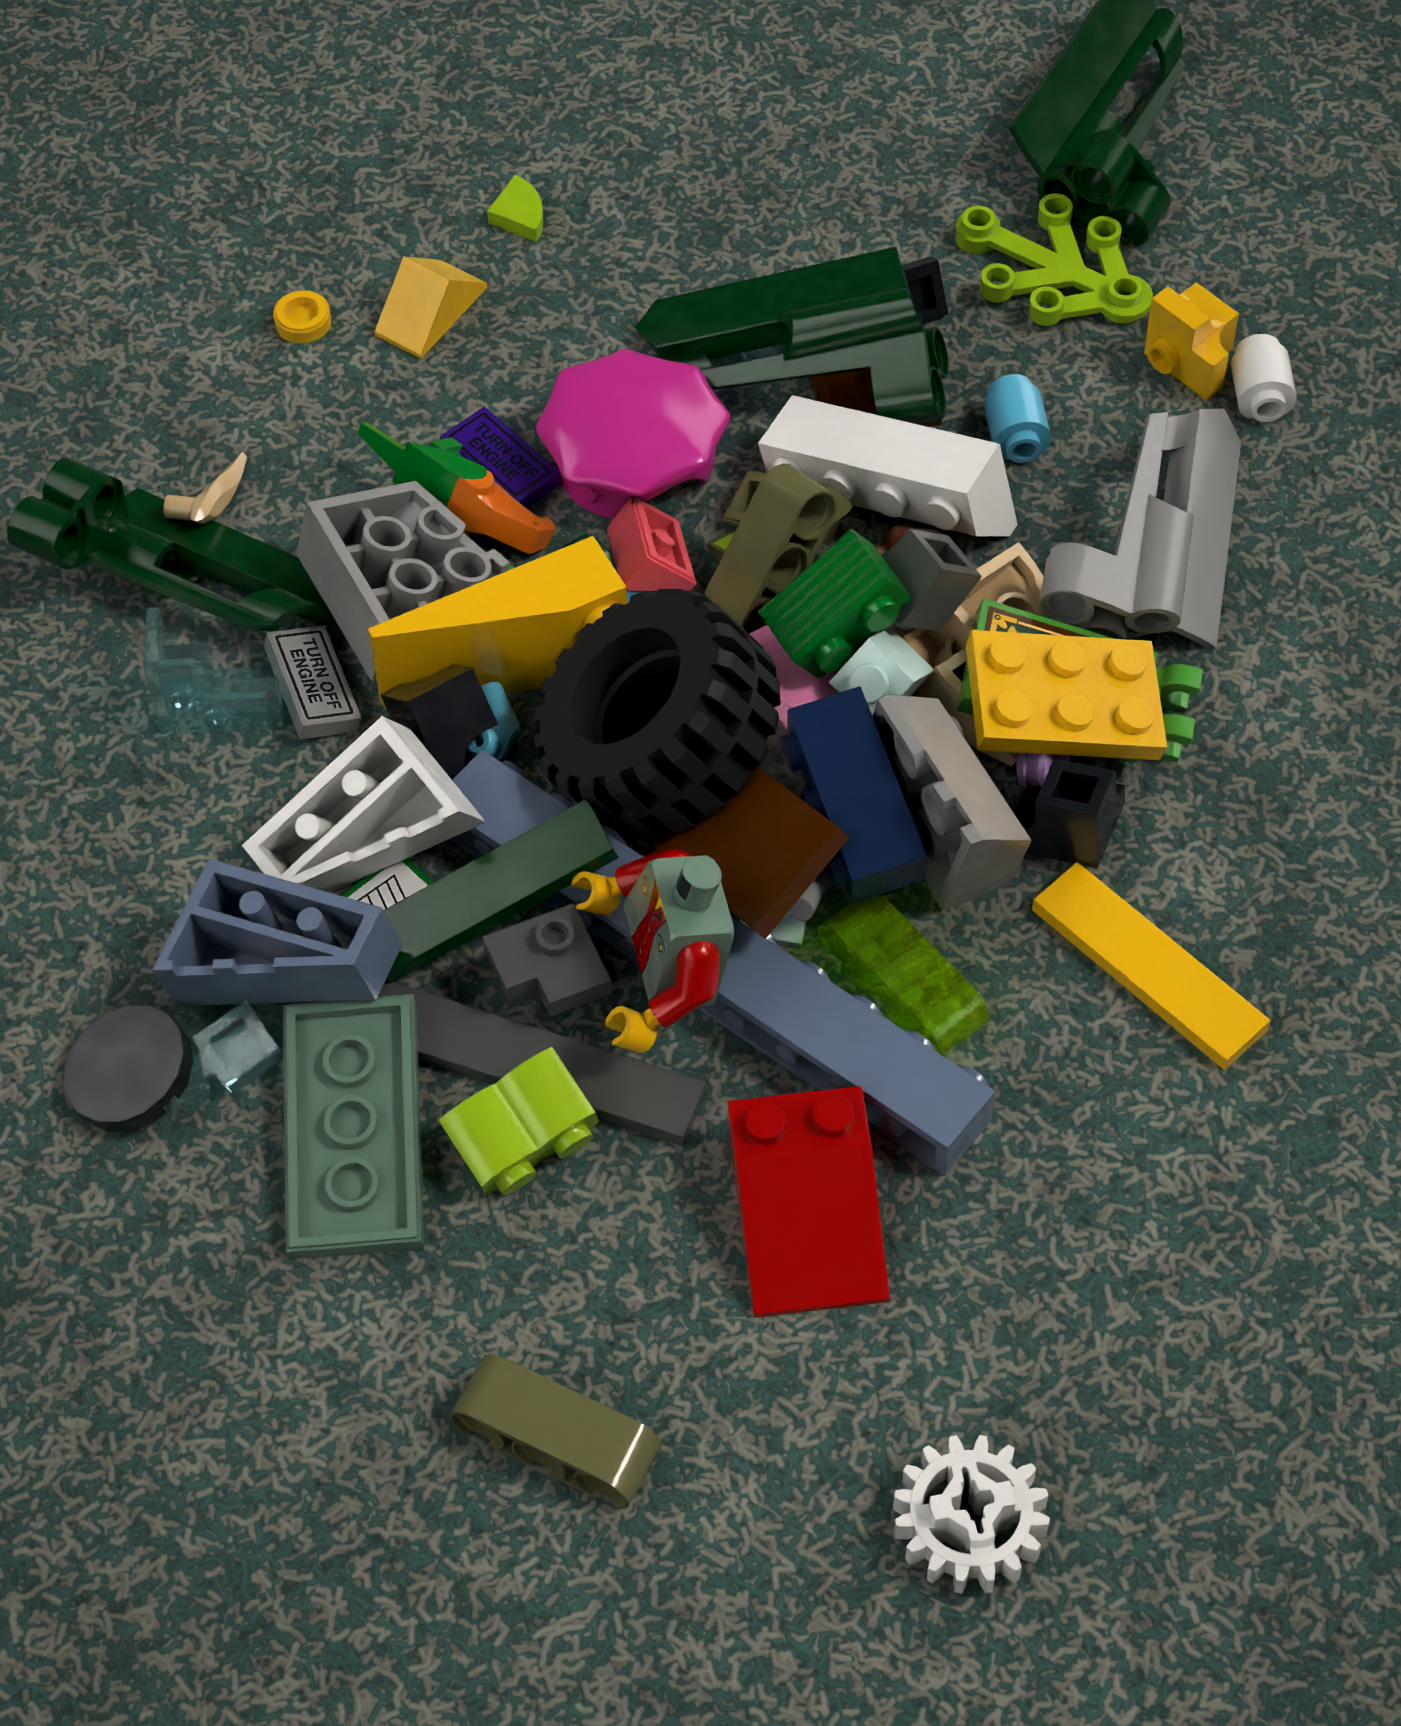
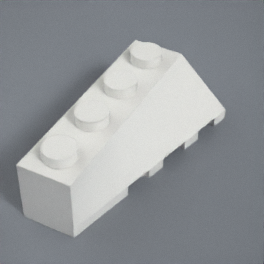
(895, 466)

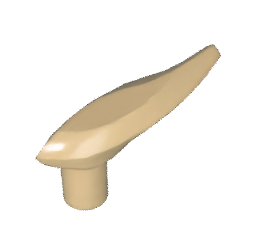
(211, 500)

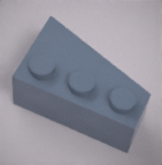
(273, 943)

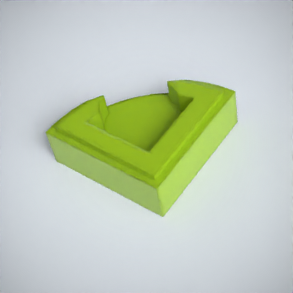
(518, 209)

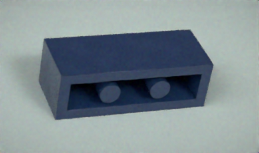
(857, 791)

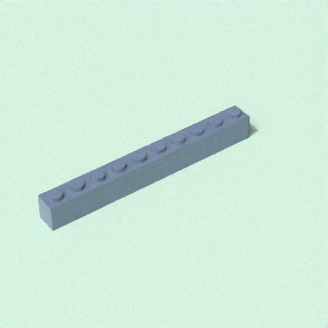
(772, 997)

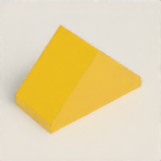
(425, 303)

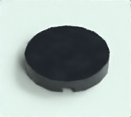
(127, 1068)

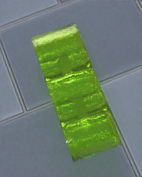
(905, 972)

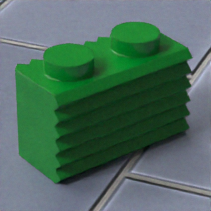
(835, 605)

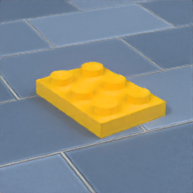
(1065, 695)

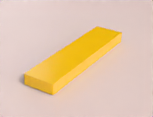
(1151, 965)

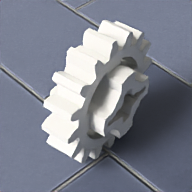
(993, 1491)

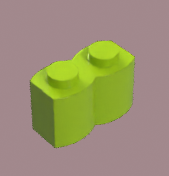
(520, 1123)

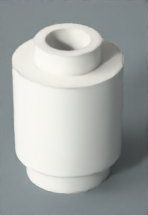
(1263, 378)

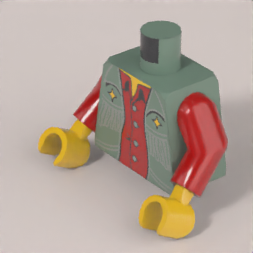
(678, 935)

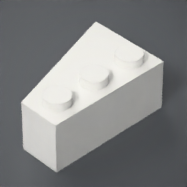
(363, 813)

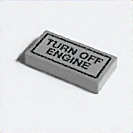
(312, 682)

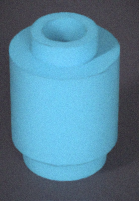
(1017, 418)

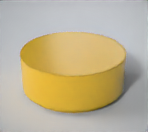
(302, 316)

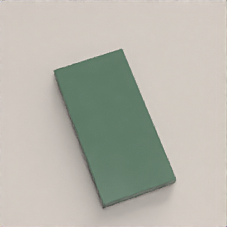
(352, 1127)

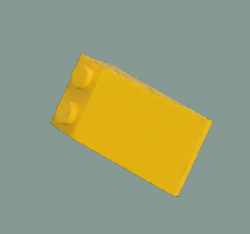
(504, 625)

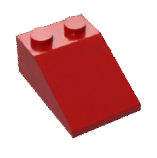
(807, 1201)

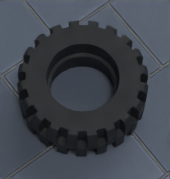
(699, 745)

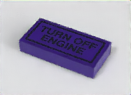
(507, 456)

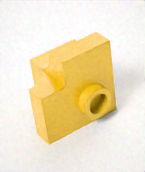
(1191, 337)

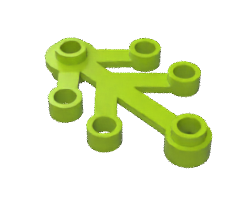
(980, 232)

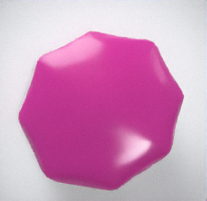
(630, 428)

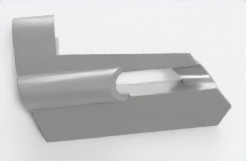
(1167, 551)

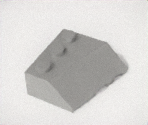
(387, 555)
(955, 806)

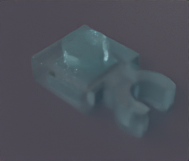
(232, 1053)

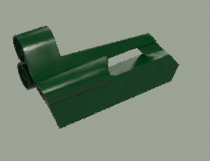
(1080, 144)
(834, 321)
(94, 523)

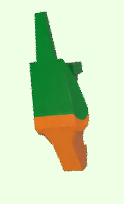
(462, 488)

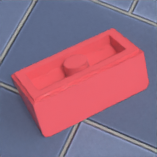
(649, 549)

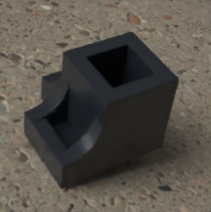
(443, 713)
(1072, 813)

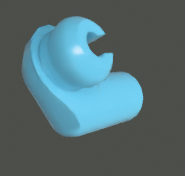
(502, 737)

